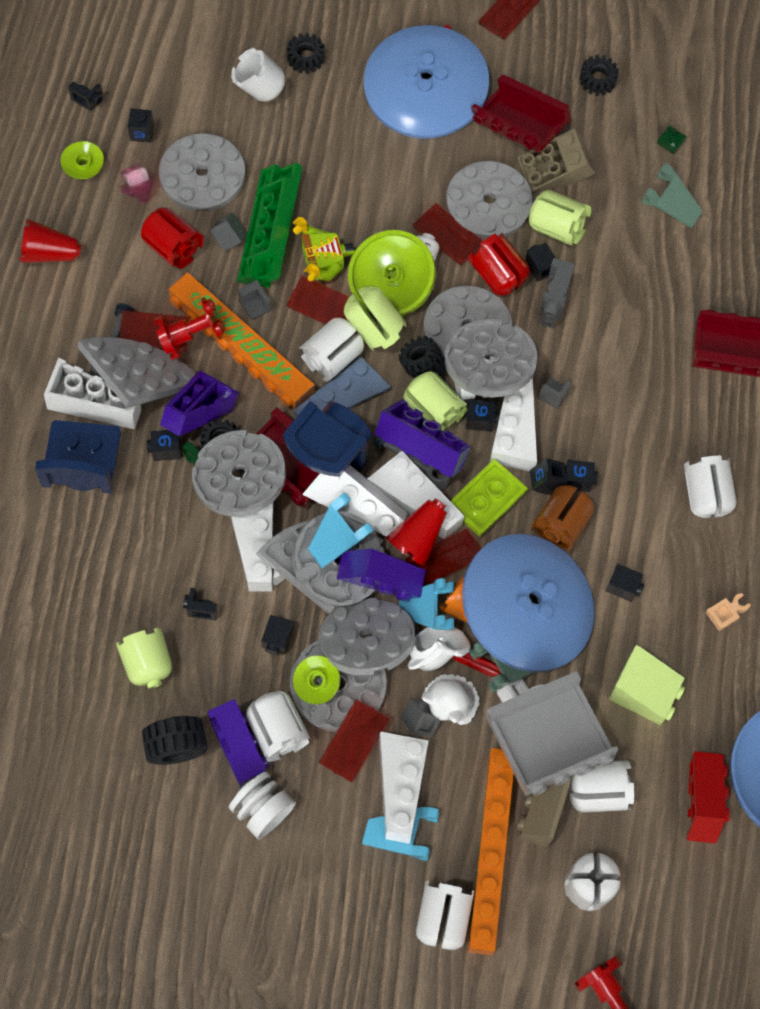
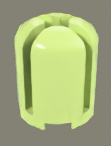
(559, 217)
(374, 333)
(435, 398)

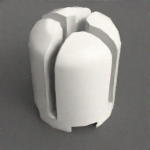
(332, 348)
(710, 487)
(277, 725)
(603, 788)
(582, 890)
(456, 920)

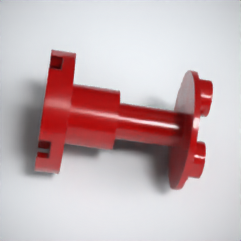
(180, 332)
(604, 984)

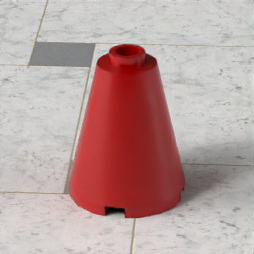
(47, 244)
(419, 531)

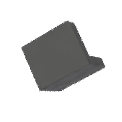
(228, 231)
(254, 300)
(554, 392)
(419, 718)

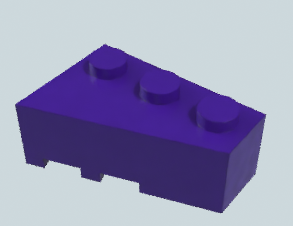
(198, 404)
(381, 573)
(237, 742)

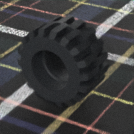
(174, 740)

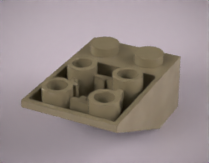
(558, 164)

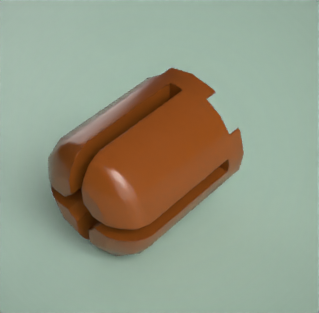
(565, 532)

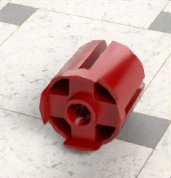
(171, 237)
(500, 265)

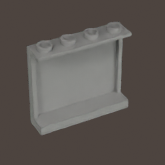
(550, 734)

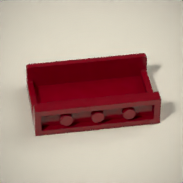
(522, 114)
(727, 343)
(297, 475)

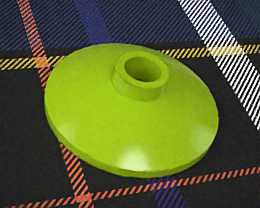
(81, 153)
(305, 680)

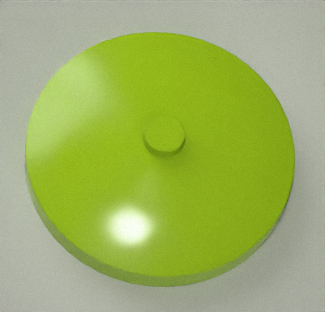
(397, 266)

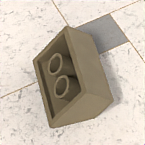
(543, 814)

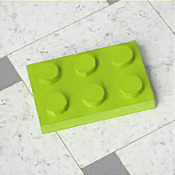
(488, 497)

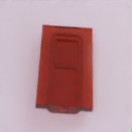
(506, 16)
(448, 233)
(317, 301)
(141, 328)
(448, 556)
(353, 740)

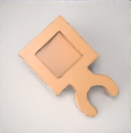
(726, 613)

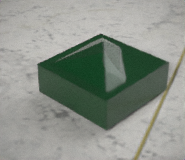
(671, 139)
(191, 452)

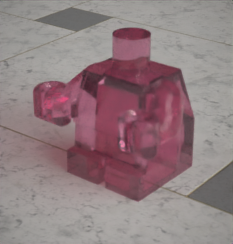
(136, 182)

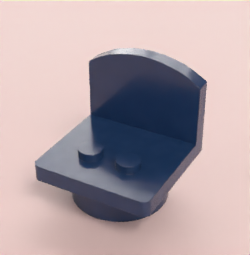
(328, 439)
(80, 456)

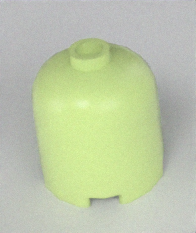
(145, 658)

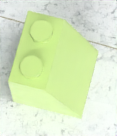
(648, 687)

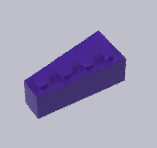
(422, 438)

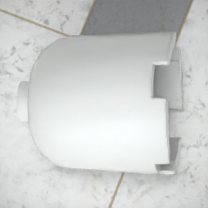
(258, 75)

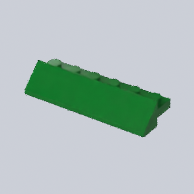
(269, 224)

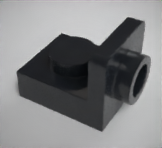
(85, 97)
(203, 609)

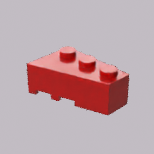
(707, 797)

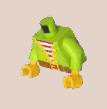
(321, 251)

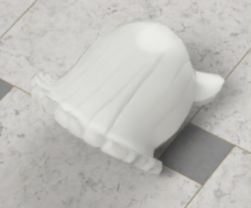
(437, 647)
(452, 698)

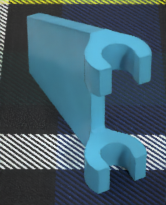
(335, 535)
(424, 609)
(375, 835)

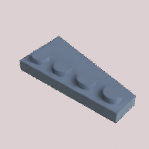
(349, 388)

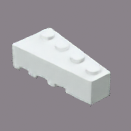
(87, 396)
(515, 433)
(411, 488)
(366, 499)
(251, 534)
(401, 774)

